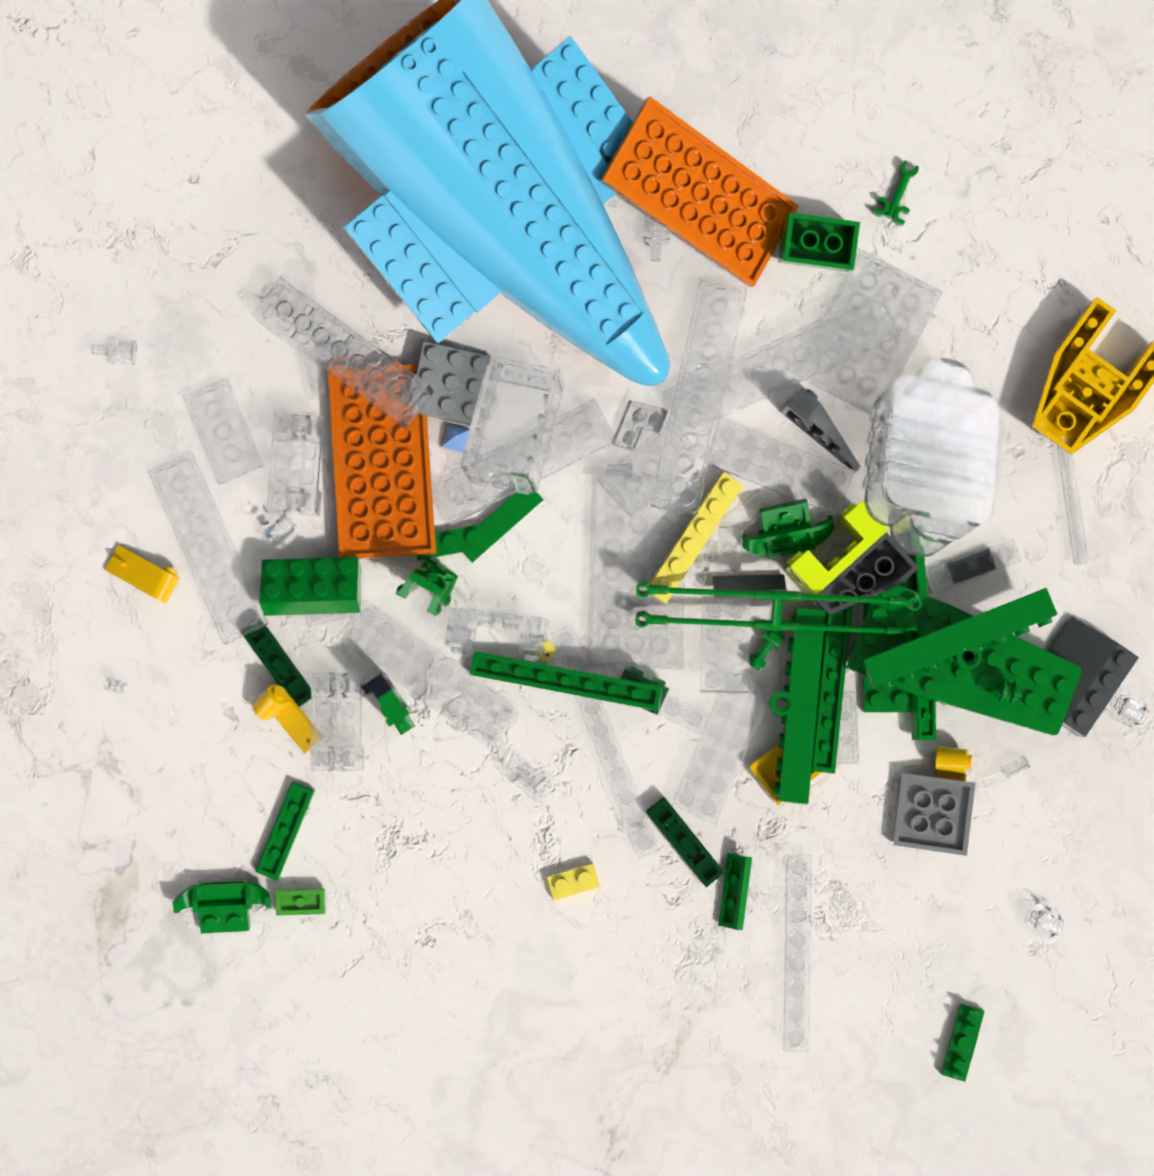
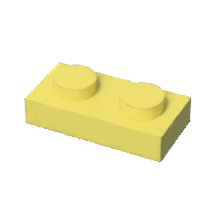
(573, 881)

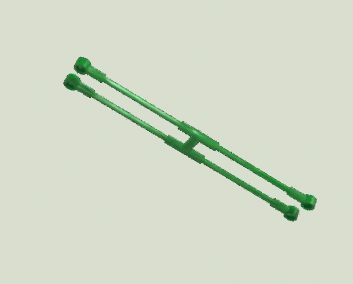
(777, 597)

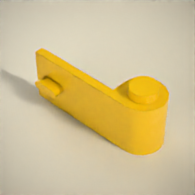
(143, 574)
(278, 704)
(953, 763)

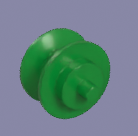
(1007, 691)

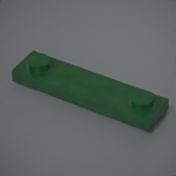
(279, 664)
(685, 841)

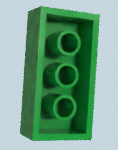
(310, 586)

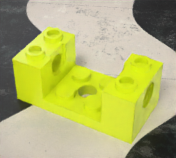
(810, 572)

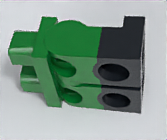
(391, 703)

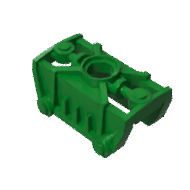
(434, 578)

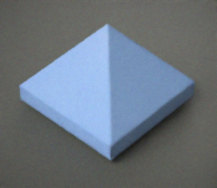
(455, 438)

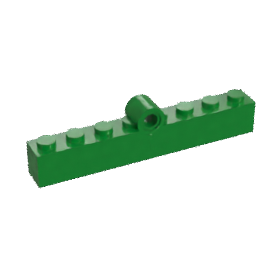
(960, 638)
(800, 709)

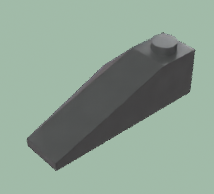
(812, 418)
(870, 574)

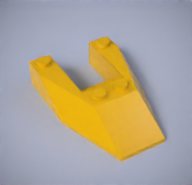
(1086, 392)

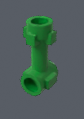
(771, 638)

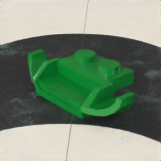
(787, 530)
(222, 903)

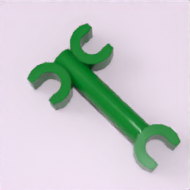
(891, 209)

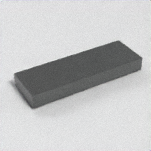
(749, 583)

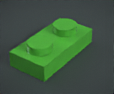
(300, 902)

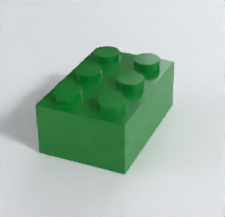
(818, 242)

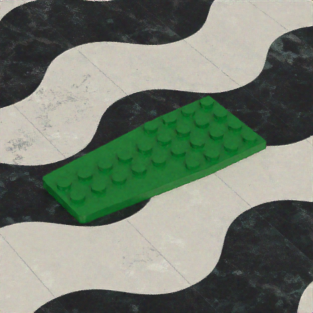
(1041, 676)

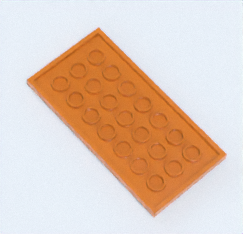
(698, 192)
(380, 479)

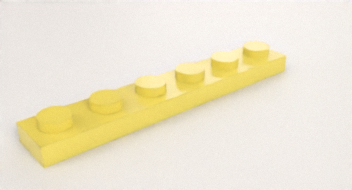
(696, 534)

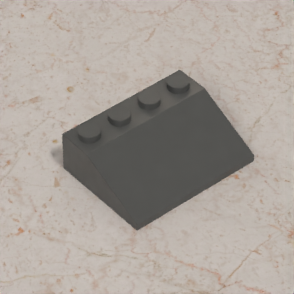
(1103, 670)

